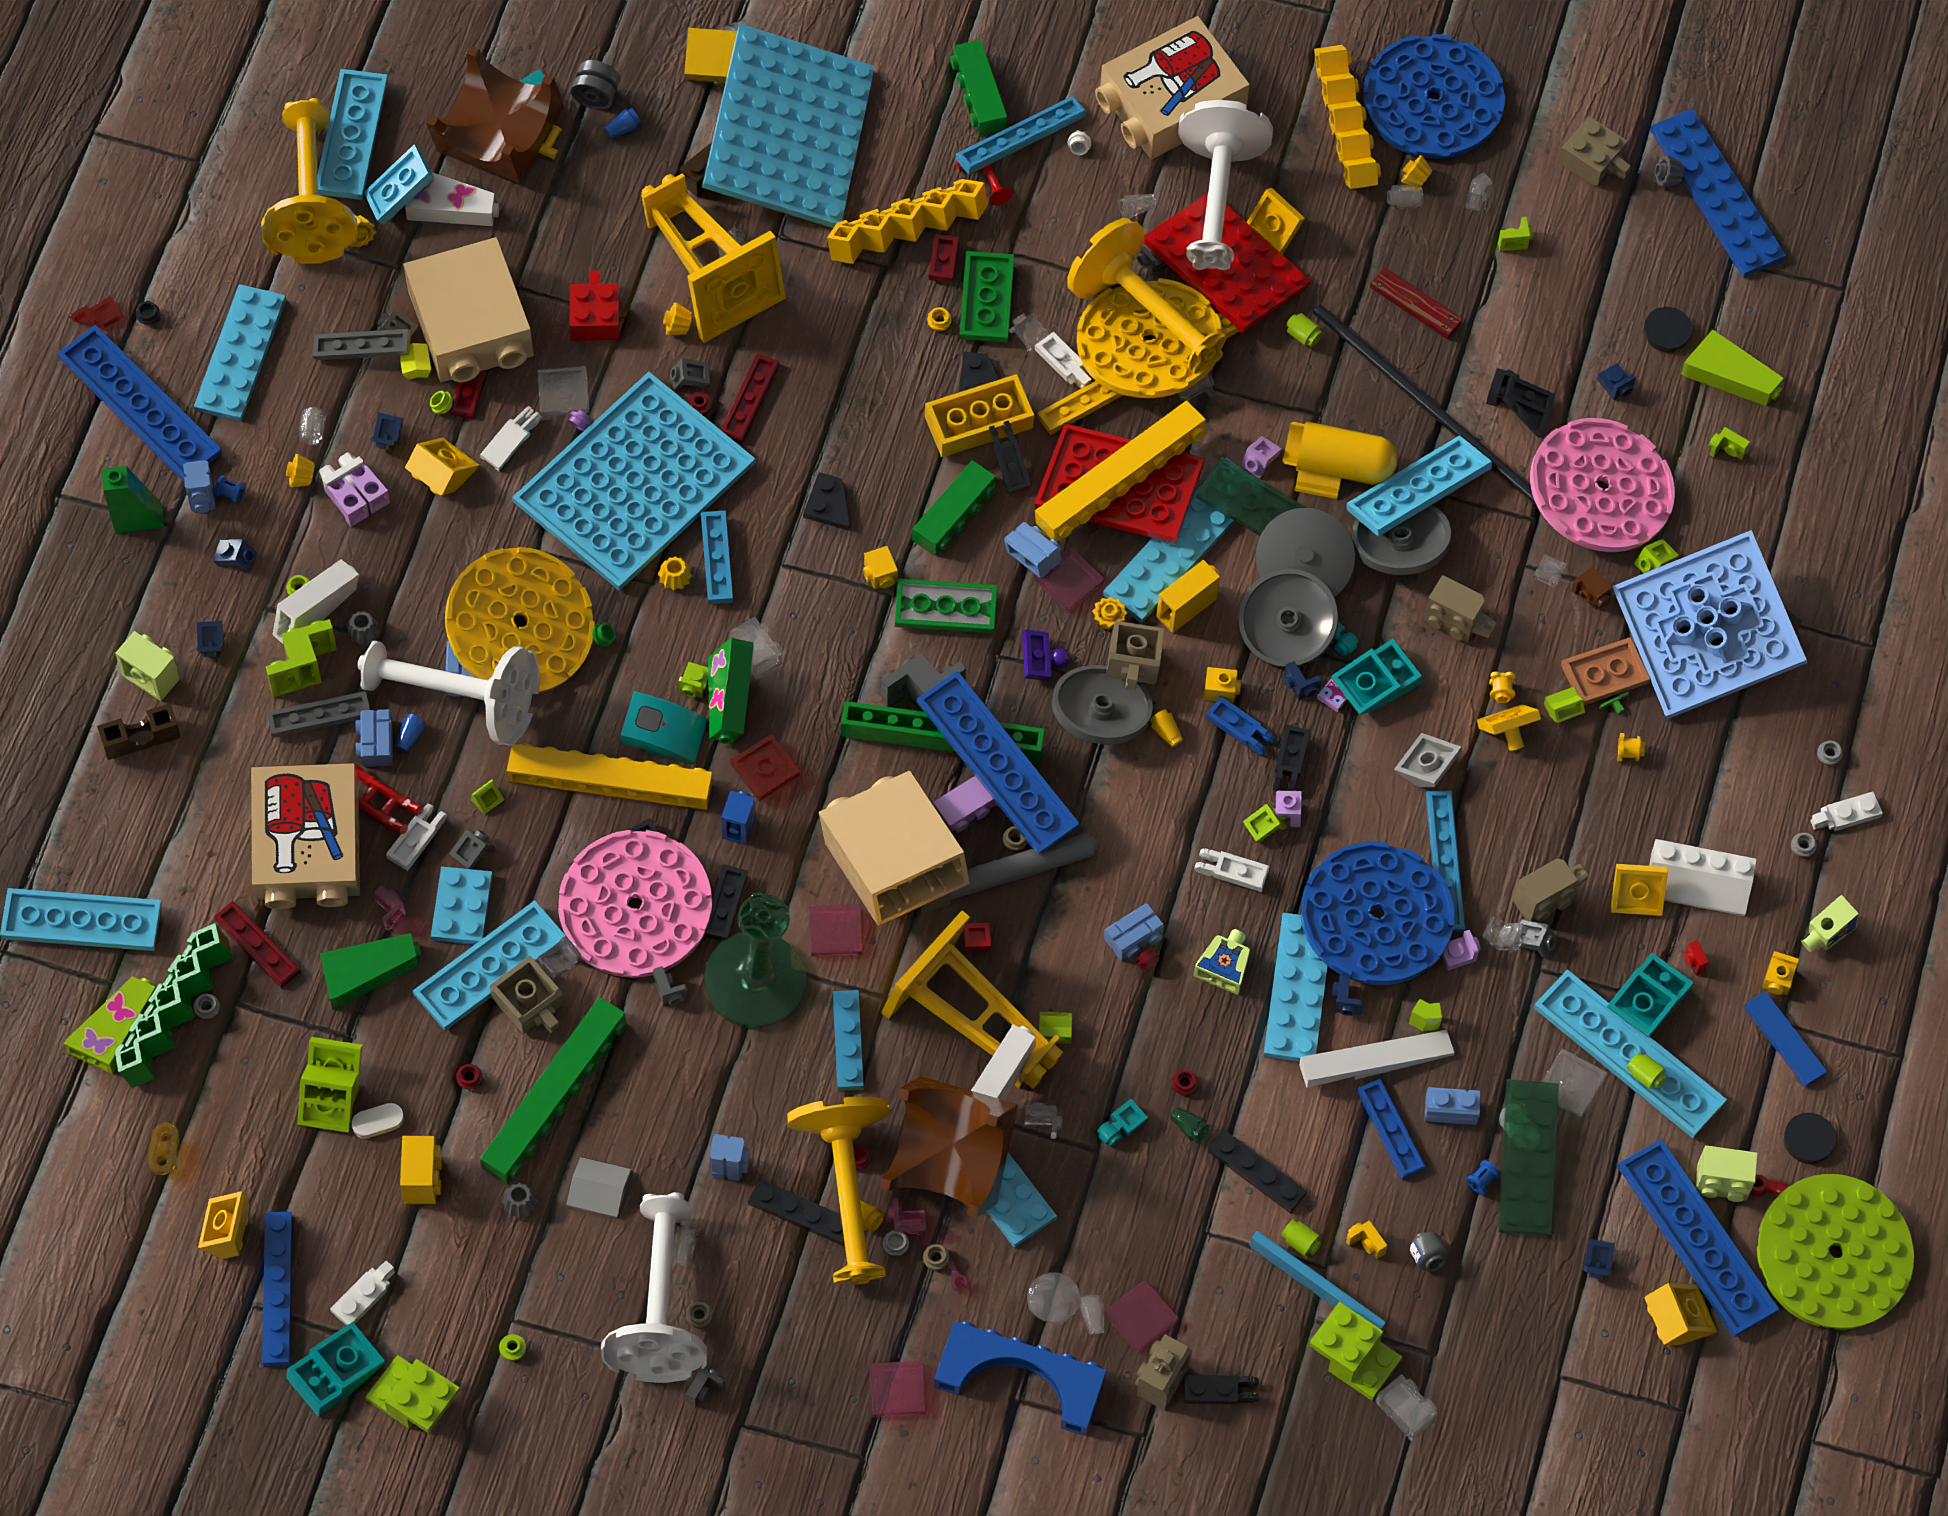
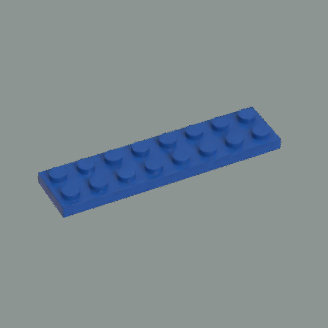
(1718, 193)
(138, 401)
(998, 763)
(1697, 1238)

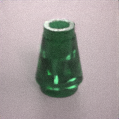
(1190, 1124)

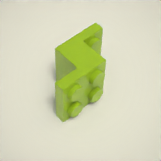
(301, 650)
(329, 1084)
(1355, 1351)
(413, 1393)

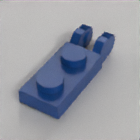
(1239, 725)

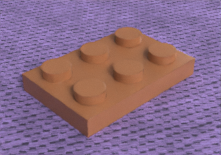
(1606, 671)

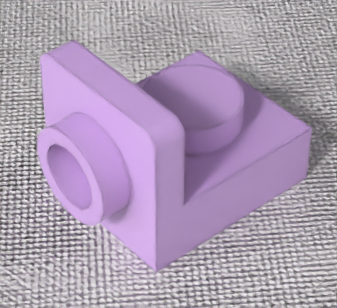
(1259, 456)
(1289, 805)
(1461, 951)

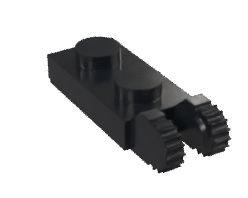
(1010, 459)
(1291, 755)
(1218, 1389)

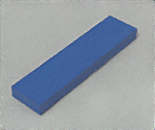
(1785, 1039)
(1391, 1129)

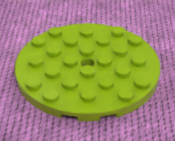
(1804, 1274)

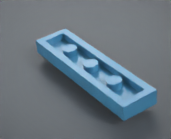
(716, 557)
(848, 1040)

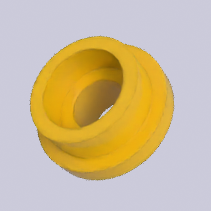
(939, 313)

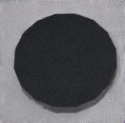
(1667, 329)
(1809, 1138)

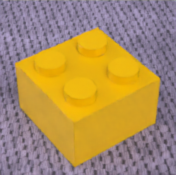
(420, 1170)

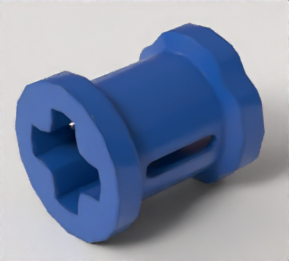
(229, 489)
(1483, 1177)

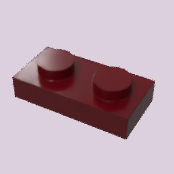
(943, 258)

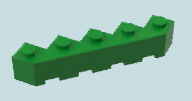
(171, 1004)

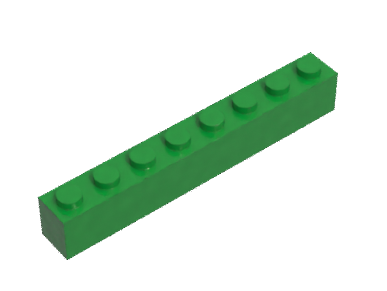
(917, 729)
(553, 1090)

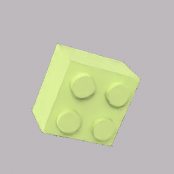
(148, 665)
(1726, 1173)

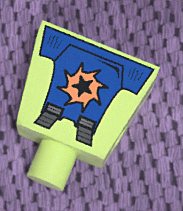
(1831, 925)
(1224, 962)

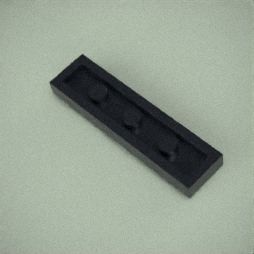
(1257, 1171)
(797, 1211)

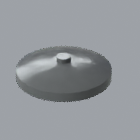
(1307, 542)
(1406, 548)
(1288, 618)
(1100, 706)

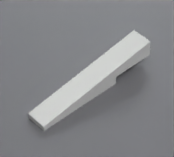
(1375, 1058)

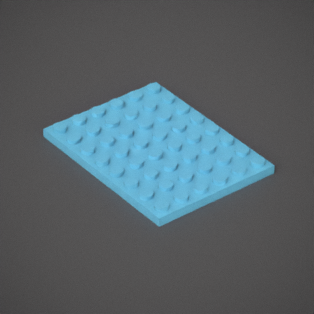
(788, 126)
(633, 480)

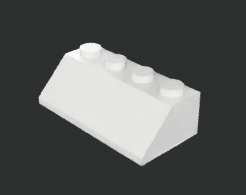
(1705, 877)

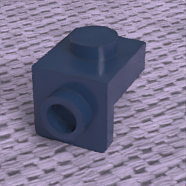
(387, 431)
(235, 553)
(210, 638)
(1296, 681)
(1345, 1005)
(1598, 1258)

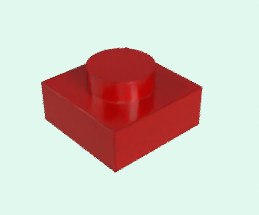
(977, 937)
(1695, 957)

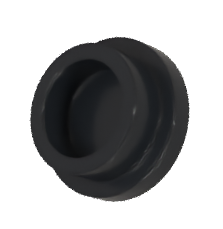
(147, 313)

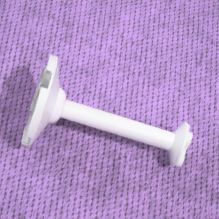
(1224, 134)
(505, 694)
(655, 1349)

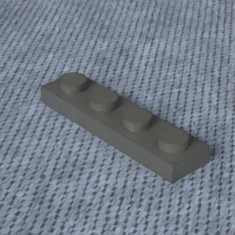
(361, 344)
(317, 714)

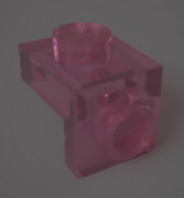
(391, 903)
(906, 1221)

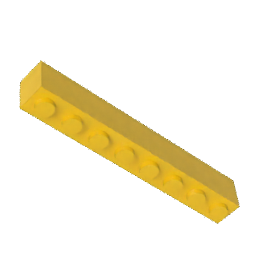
(1121, 471)
(609, 776)

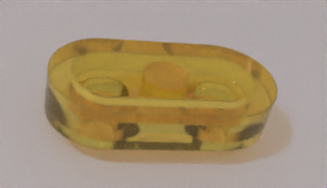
(163, 1150)

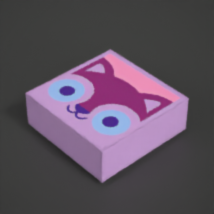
(1332, 696)

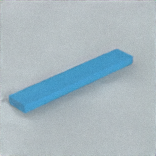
(1020, 135)
(1444, 848)
(1309, 1277)

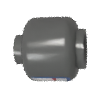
(1429, 1251)

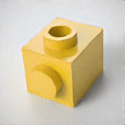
(880, 568)
(1221, 684)

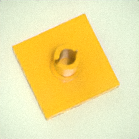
(1275, 220)
(1509, 722)
(1639, 889)

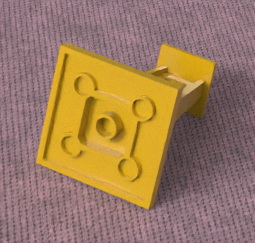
(731, 286)
(943, 952)

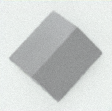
(1427, 760)
(598, 1187)

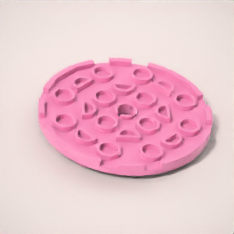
(1571, 501)
(627, 867)

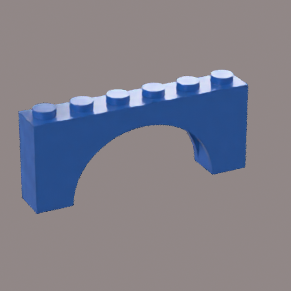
(975, 1350)

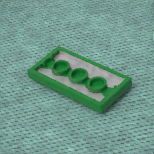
(945, 606)

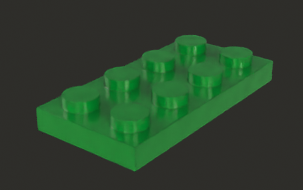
(986, 296)

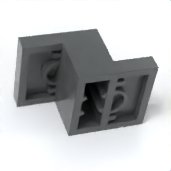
(914, 679)

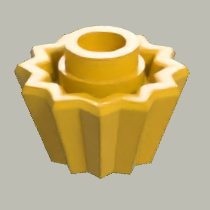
(1416, 172)
(365, 232)
(677, 320)
(300, 471)
(675, 573)
(1109, 611)

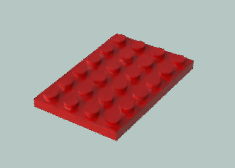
(1257, 278)
(1148, 508)

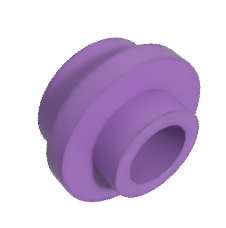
(579, 420)

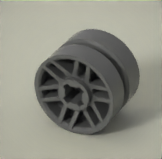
(595, 85)

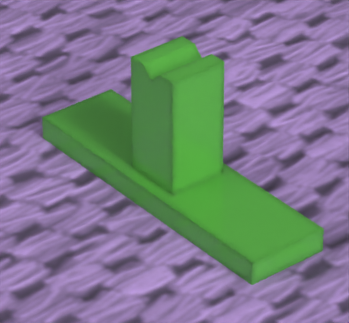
(1615, 703)

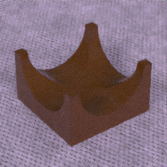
(497, 120)
(952, 1143)

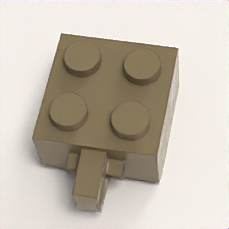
(1595, 152)
(1457, 611)
(1135, 653)
(1548, 889)
(528, 996)
(1164, 1371)

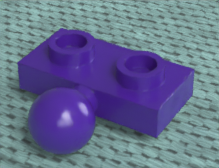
(1038, 655)

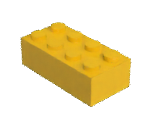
(965, 417)

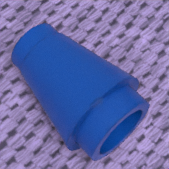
(623, 123)
(410, 731)

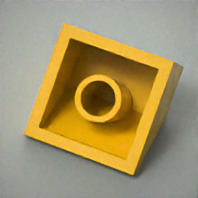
(440, 466)
(225, 1225)
(1680, 1313)

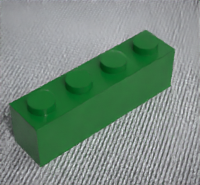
(979, 87)
(953, 508)

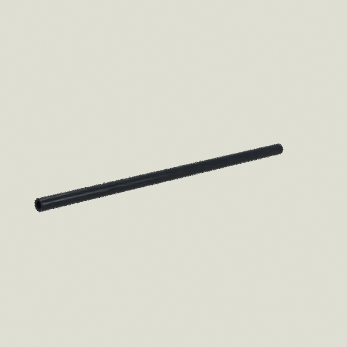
(1422, 399)

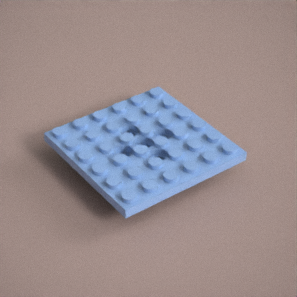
(1686, 665)

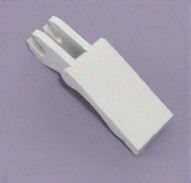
(510, 438)

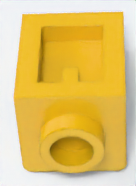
(1370, 1238)

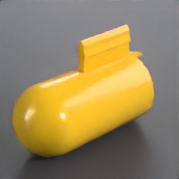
(1332, 453)

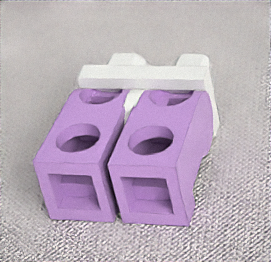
(354, 489)

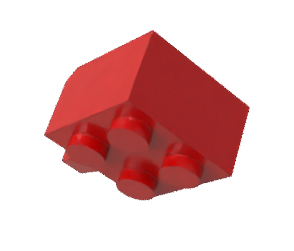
(594, 310)

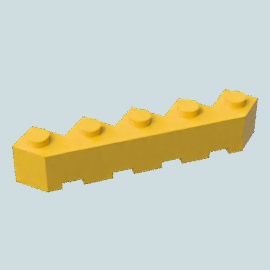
(1346, 116)
(907, 220)

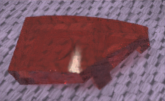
(101, 314)

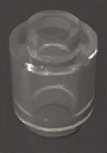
(1405, 196)
(311, 426)

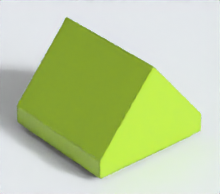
(487, 797)

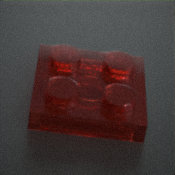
(765, 767)

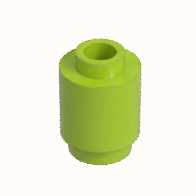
(1304, 330)
(1647, 1071)
(1301, 1238)

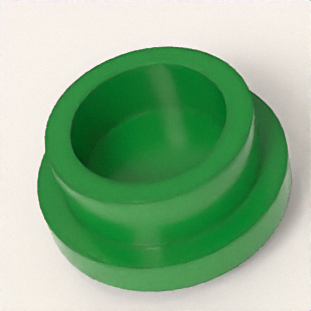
(603, 634)

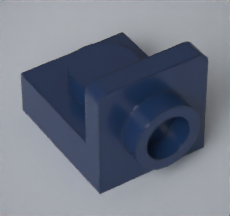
(1616, 381)

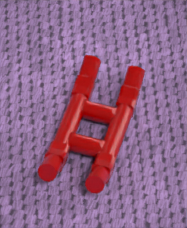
(395, 799)

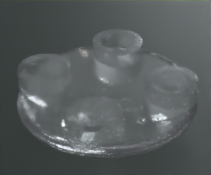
(1053, 1297)

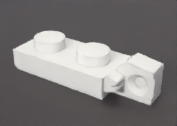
(1063, 360)
(1848, 812)
(363, 1294)

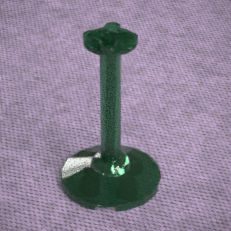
(756, 973)

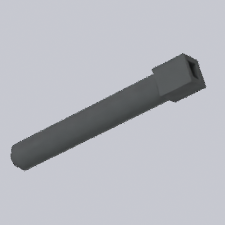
(1019, 867)

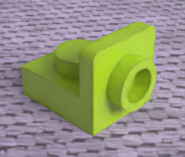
(1516, 238)
(1729, 441)
(1655, 556)
(694, 681)
(1264, 823)

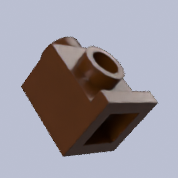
(1593, 588)

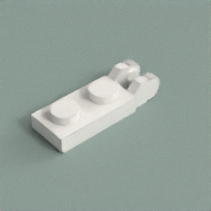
(418, 835)
(1233, 869)

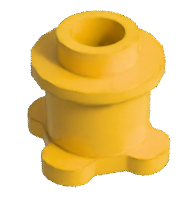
(1502, 686)
(1630, 748)

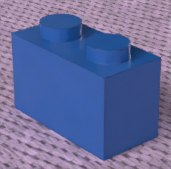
(738, 817)

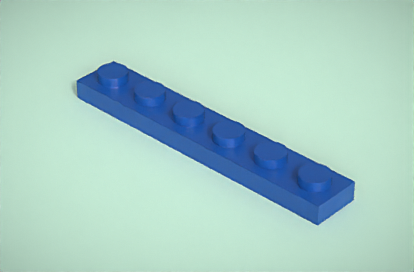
(277, 1289)

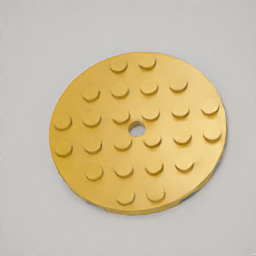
(1114, 345)
(524, 584)

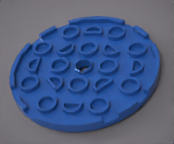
(1434, 128)
(1372, 949)

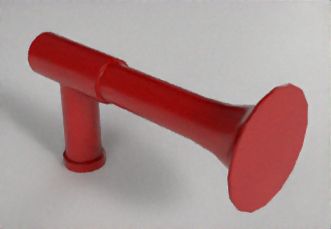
(1000, 194)

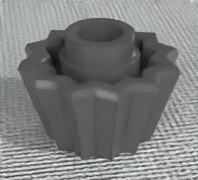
(1668, 171)
(362, 628)
(519, 1200)

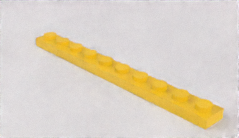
(1093, 397)

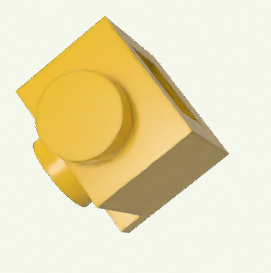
(1783, 965)

